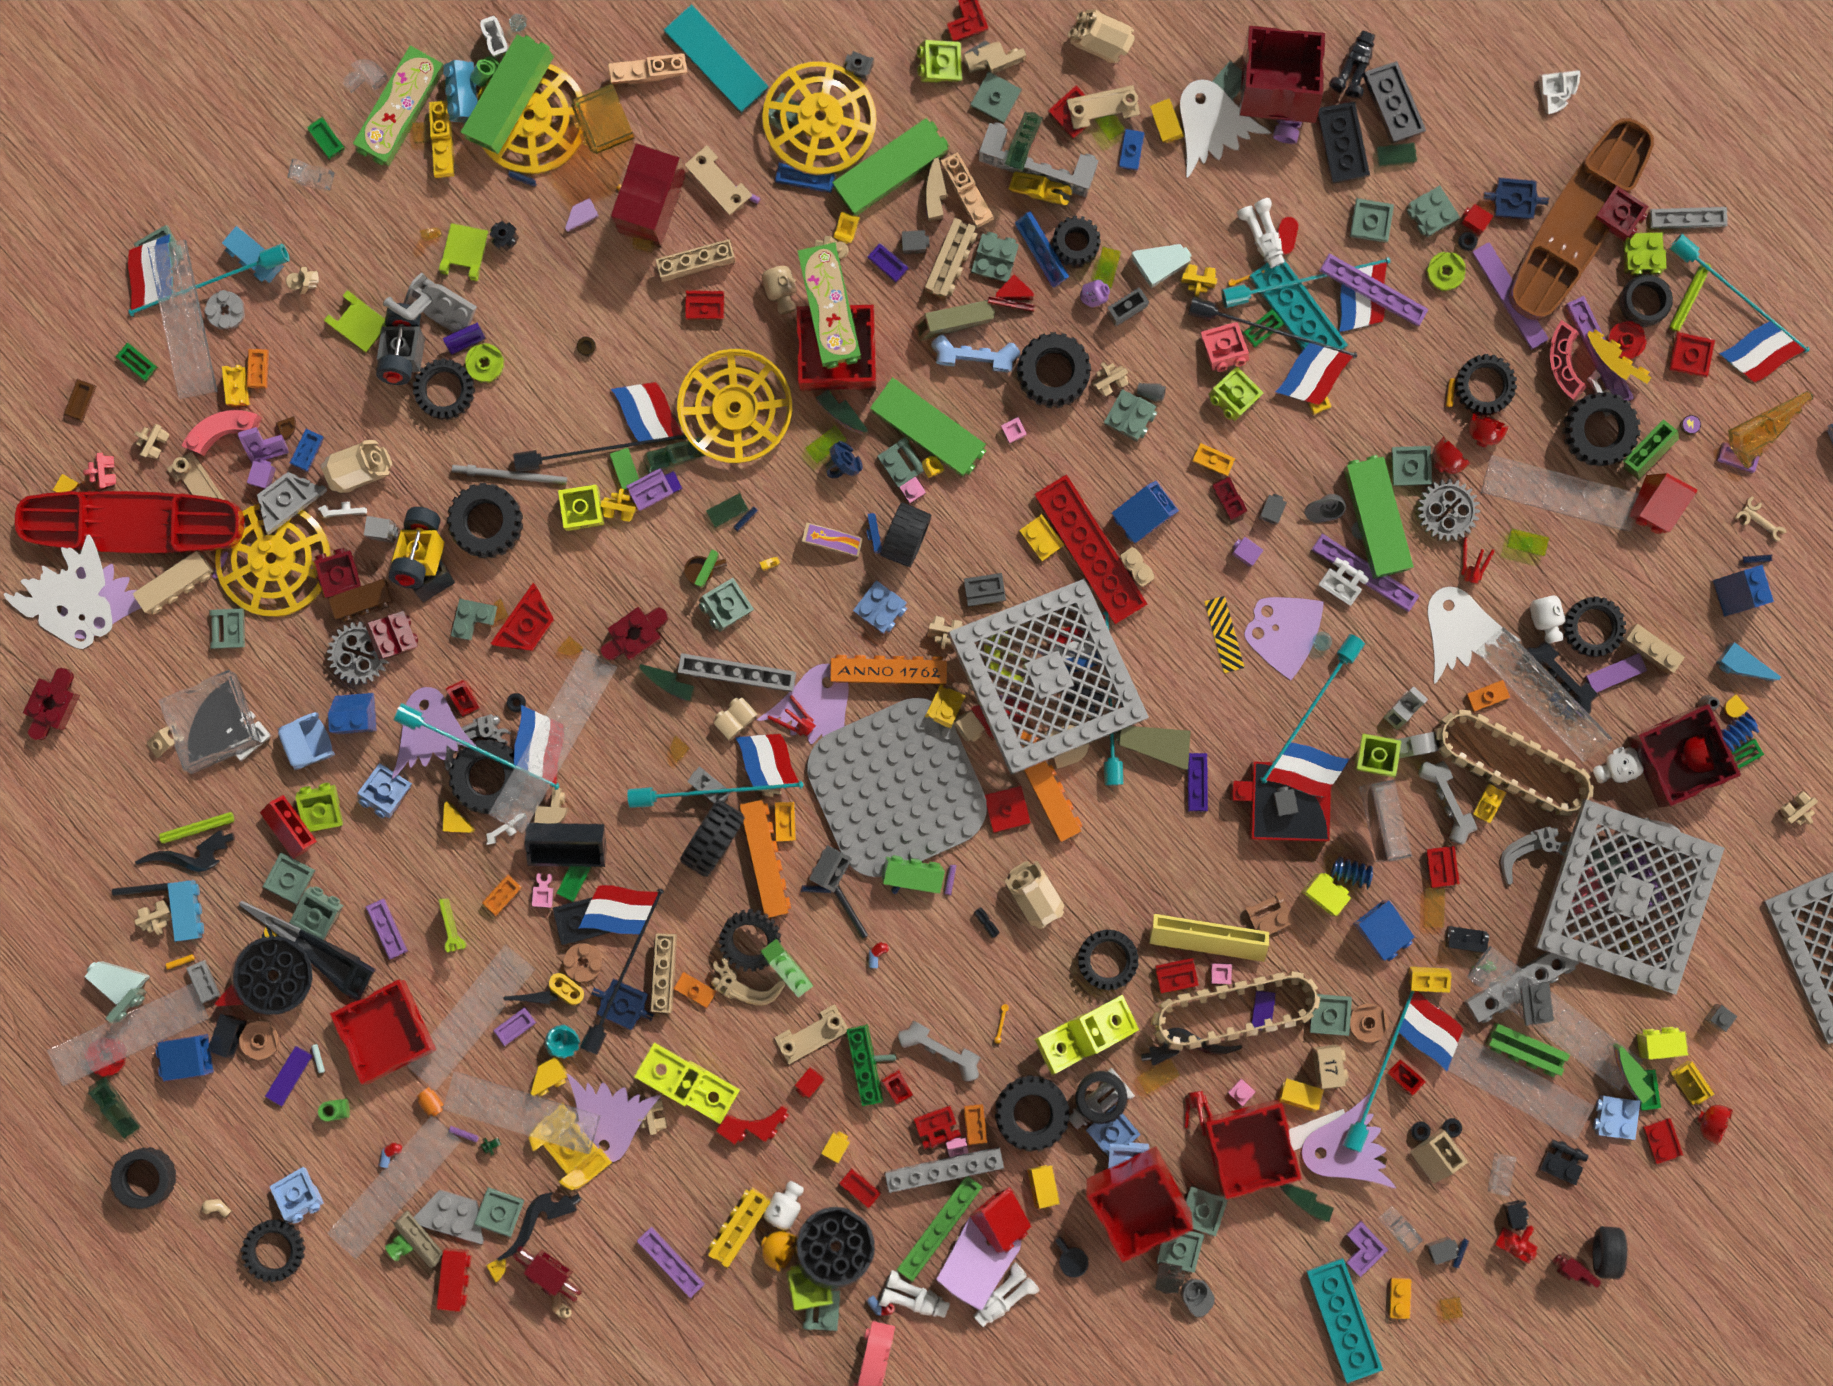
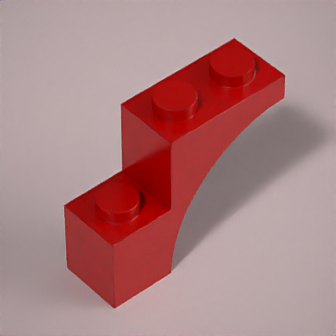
(734, 1128)

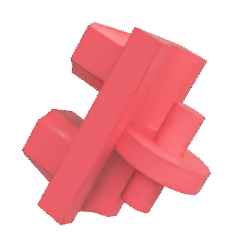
(101, 463)

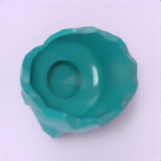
(561, 1041)

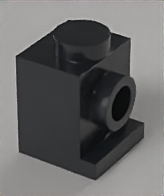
(1516, 1214)

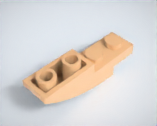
(647, 70)
(967, 190)

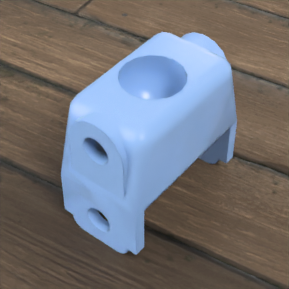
(305, 741)

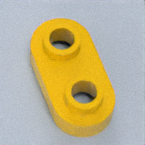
(567, 988)

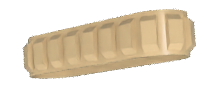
(1514, 738)
(1308, 986)

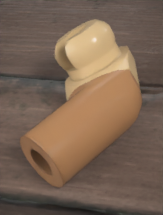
(559, 1308)

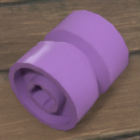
(1287, 131)

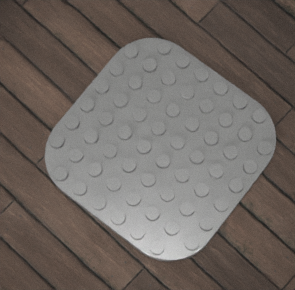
(896, 787)

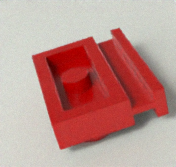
(705, 305)
(1442, 866)
(1176, 975)
(1662, 1140)

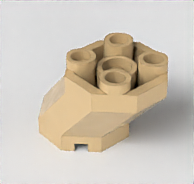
(1101, 35)
(356, 466)
(1035, 894)

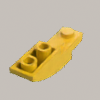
(441, 139)
(1610, 353)

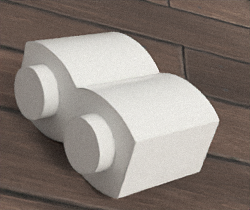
(495, 38)

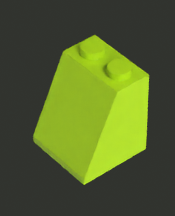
(1377, 755)

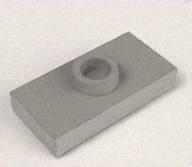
(203, 981)

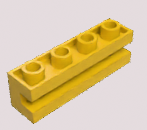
(740, 1226)

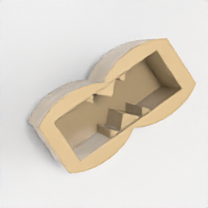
(1138, 570)
(735, 718)

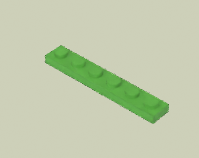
(939, 1228)

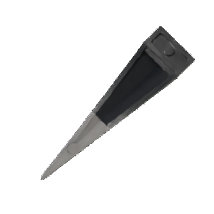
(338, 965)

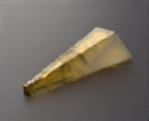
(1753, 435)

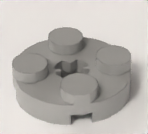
(214, 310)

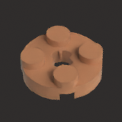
(581, 973)
(1377, 1029)
(253, 1049)

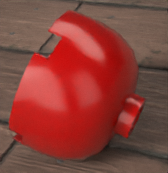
(1487, 430)
(1448, 457)
(1697, 754)
(1714, 1122)

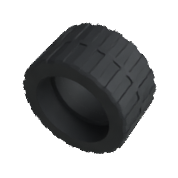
(905, 534)
(120, 1183)

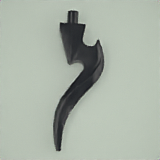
(203, 862)
(1162, 1053)
(539, 1204)

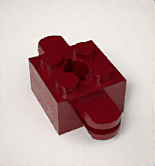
(634, 634)
(51, 704)
(547, 1273)

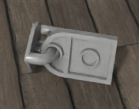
(436, 302)

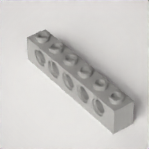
(737, 672)
(1476, 1003)
(944, 1169)

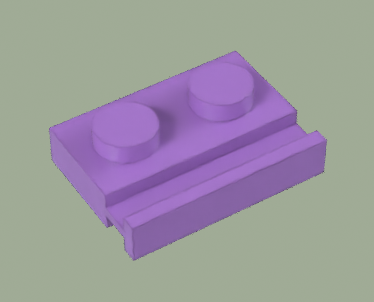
(649, 489)

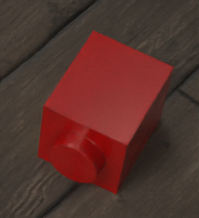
(1476, 219)
(1241, 790)
(809, 1082)

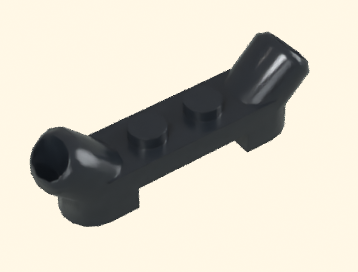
(1582, 694)

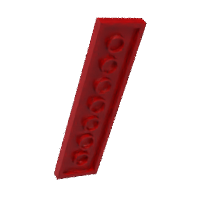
(1090, 549)

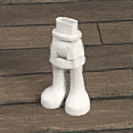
(1268, 244)
(1091, 1100)
(925, 1302)
(997, 1305)

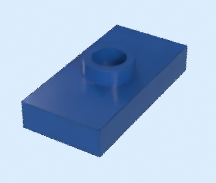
(1131, 149)
(307, 450)
(873, 533)

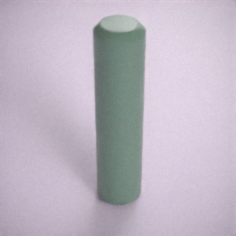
(885, 1058)

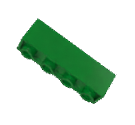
(865, 1065)

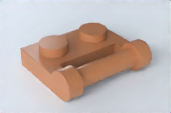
(1274, 920)

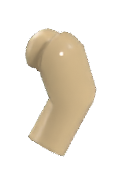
(215, 1205)

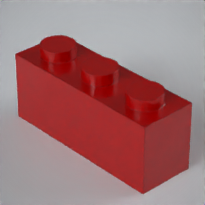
(288, 826)
(453, 1279)

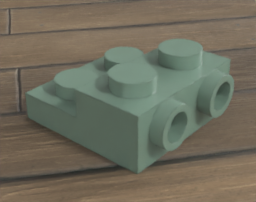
(1432, 212)
(995, 257)
(1130, 415)
(725, 605)
(316, 912)

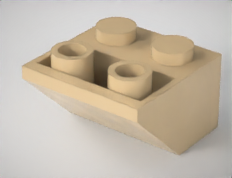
(1438, 1156)

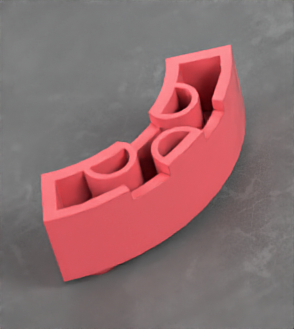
(1561, 361)
(218, 425)
(876, 1354)

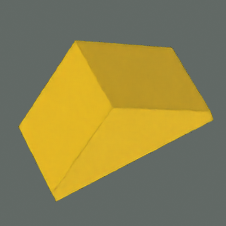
(454, 821)

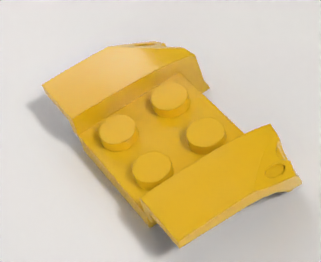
(578, 1165)

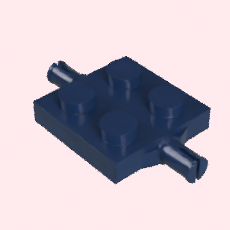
(1515, 198)
(627, 1004)

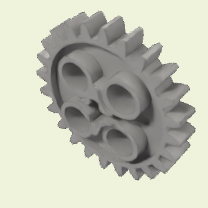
(1459, 523)
(353, 669)

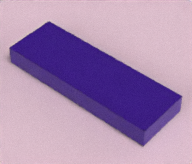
(1197, 782)
(289, 1076)

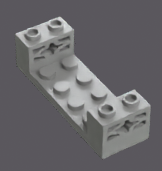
(992, 154)

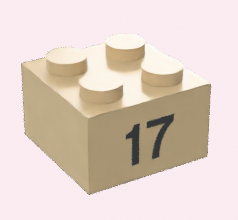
(1329, 1066)

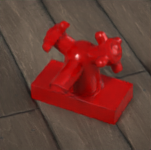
(1517, 1245)

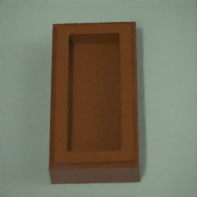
(80, 400)

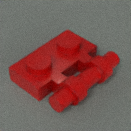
(935, 1121)

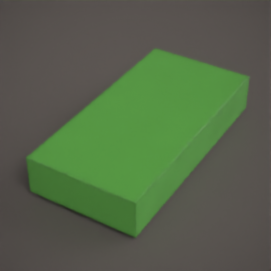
(624, 467)
(707, 568)

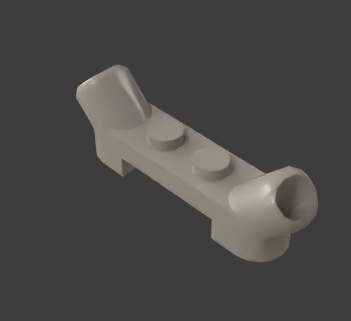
(1440, 775)
(966, 1060)

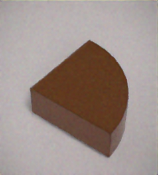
(286, 427)

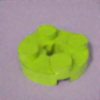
(1446, 260)
(473, 363)

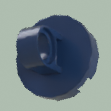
(843, 459)

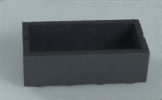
(565, 844)

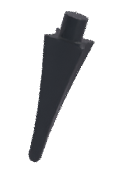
(539, 997)

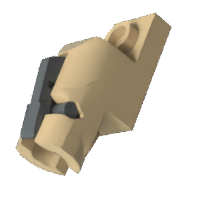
(992, 56)

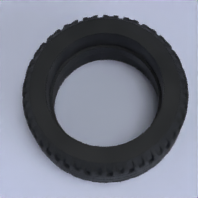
(1659, 287)
(1095, 1117)
(1609, 1252)

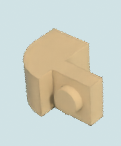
(555, 813)

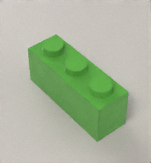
(1651, 449)
(913, 874)
(787, 968)

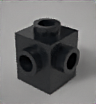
(506, 241)

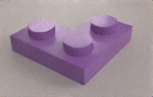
(261, 449)
(1369, 1249)

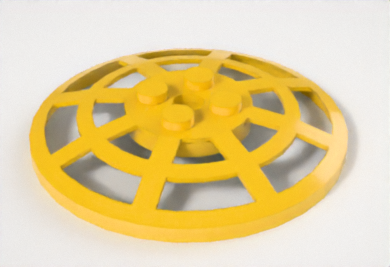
(539, 125)
(815, 128)
(731, 394)
(276, 571)

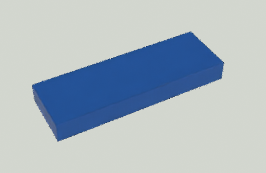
(793, 177)

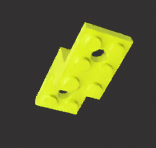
(1086, 1034)
(687, 1083)

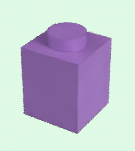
(261, 474)
(1246, 551)

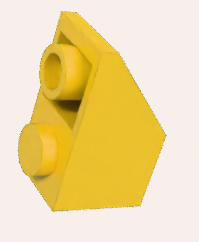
(549, 1074)

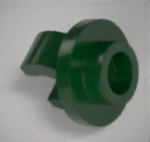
(488, 1146)

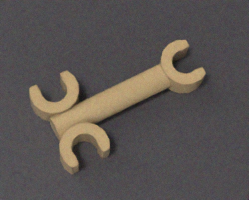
(1749, 513)

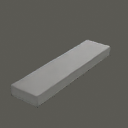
(1688, 218)

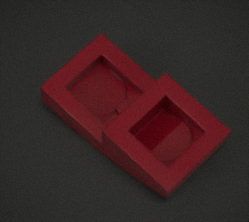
(1229, 498)

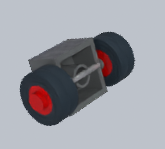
(399, 348)

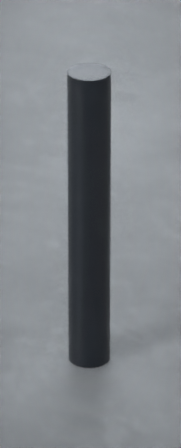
(140, 889)
(850, 912)

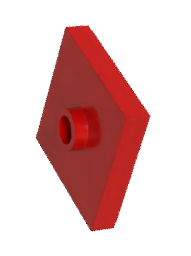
(1692, 354)
(1007, 809)

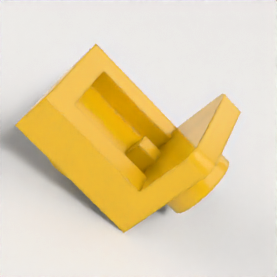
(846, 228)

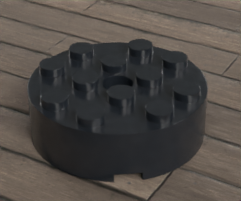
(251, 980)
(825, 1266)

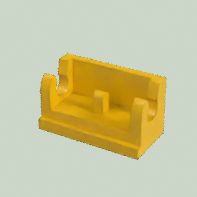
(1166, 121)
(235, 386)
(1430, 979)
(1692, 1083)
(1300, 1095)
(1043, 1186)

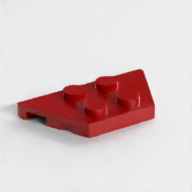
(526, 623)

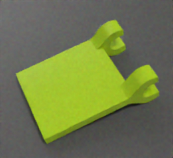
(464, 248)
(358, 323)
(453, 937)

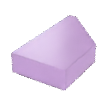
(581, 214)

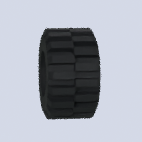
(1081, 226)

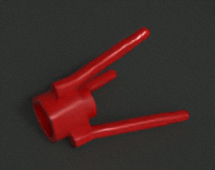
(1474, 574)
(805, 725)
(1197, 1100)

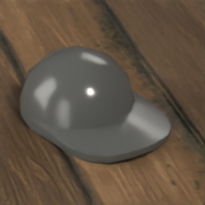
(1326, 509)
(1197, 1297)

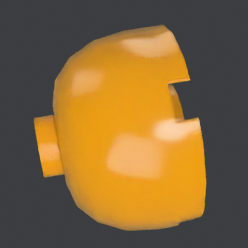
(778, 1249)

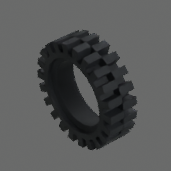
(1497, 365)
(423, 379)
(1613, 614)
(733, 953)
(1131, 959)
(251, 1259)

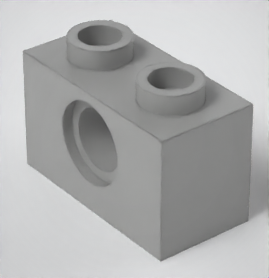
(380, 529)

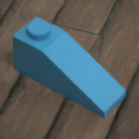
(1740, 662)

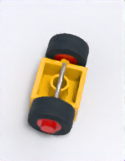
(417, 548)

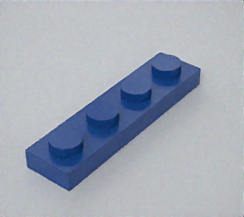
(1041, 249)

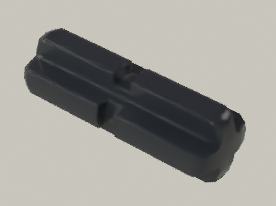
(984, 919)

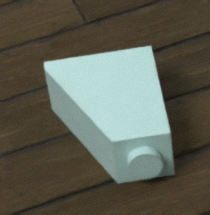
(1160, 262)
(114, 979)

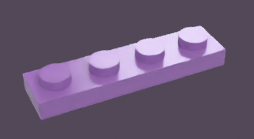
(670, 1262)

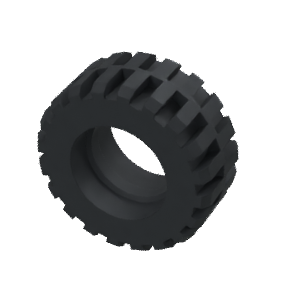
(1060, 345)
(1627, 429)
(467, 502)
(461, 769)
(712, 838)
(1058, 1113)

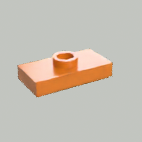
(257, 368)
(1488, 695)
(502, 895)
(695, 989)
(975, 1124)

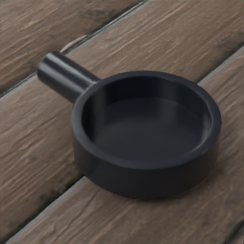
(1072, 1260)

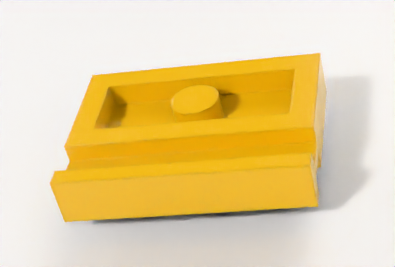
(1041, 537)
(945, 706)

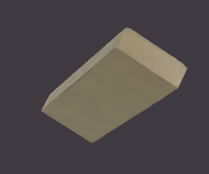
(418, 1239)

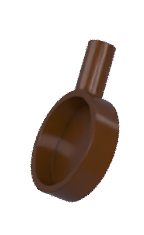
(695, 564)

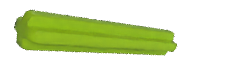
(1689, 298)
(197, 827)

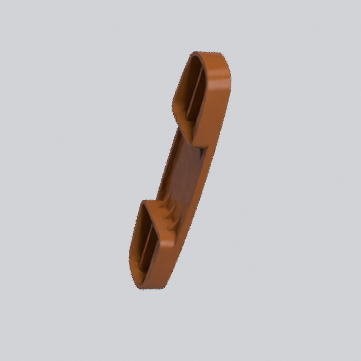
(1570, 229)

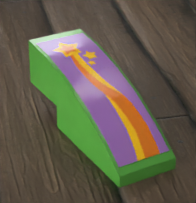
(1632, 1074)

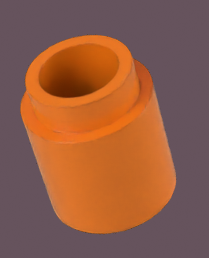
(430, 1102)

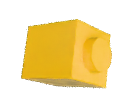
(836, 1146)

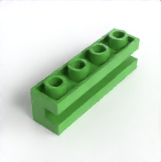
(1527, 1049)

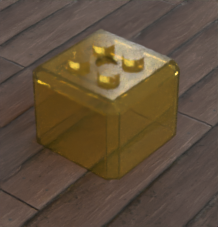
(602, 121)

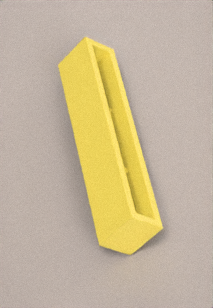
(1209, 937)

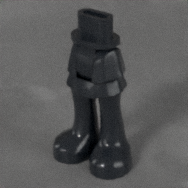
(1359, 54)

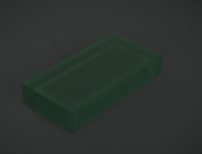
(1396, 154)
(727, 510)

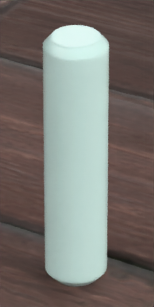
(318, 1060)

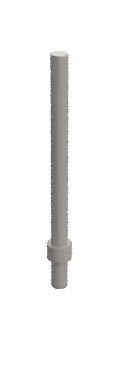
(472, 470)

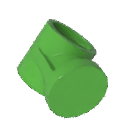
(484, 71)
(340, 1108)
(399, 1247)

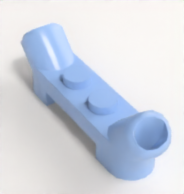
(1001, 360)

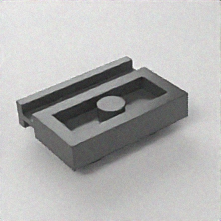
(984, 589)
(1536, 1003)

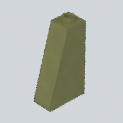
(954, 319)
(1161, 744)

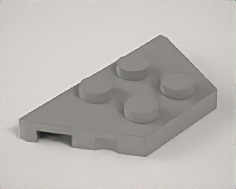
(286, 499)
(451, 1215)

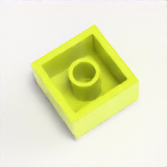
(581, 507)
(1326, 894)
(1662, 1044)

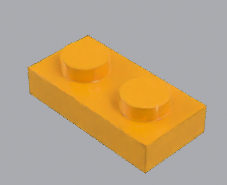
(1213, 459)
(785, 821)
(1400, 1298)

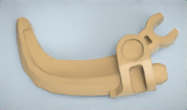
(733, 989)

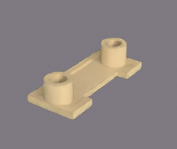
(1102, 105)
(717, 182)
(194, 476)
(812, 1036)

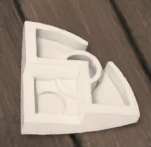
(1557, 88)

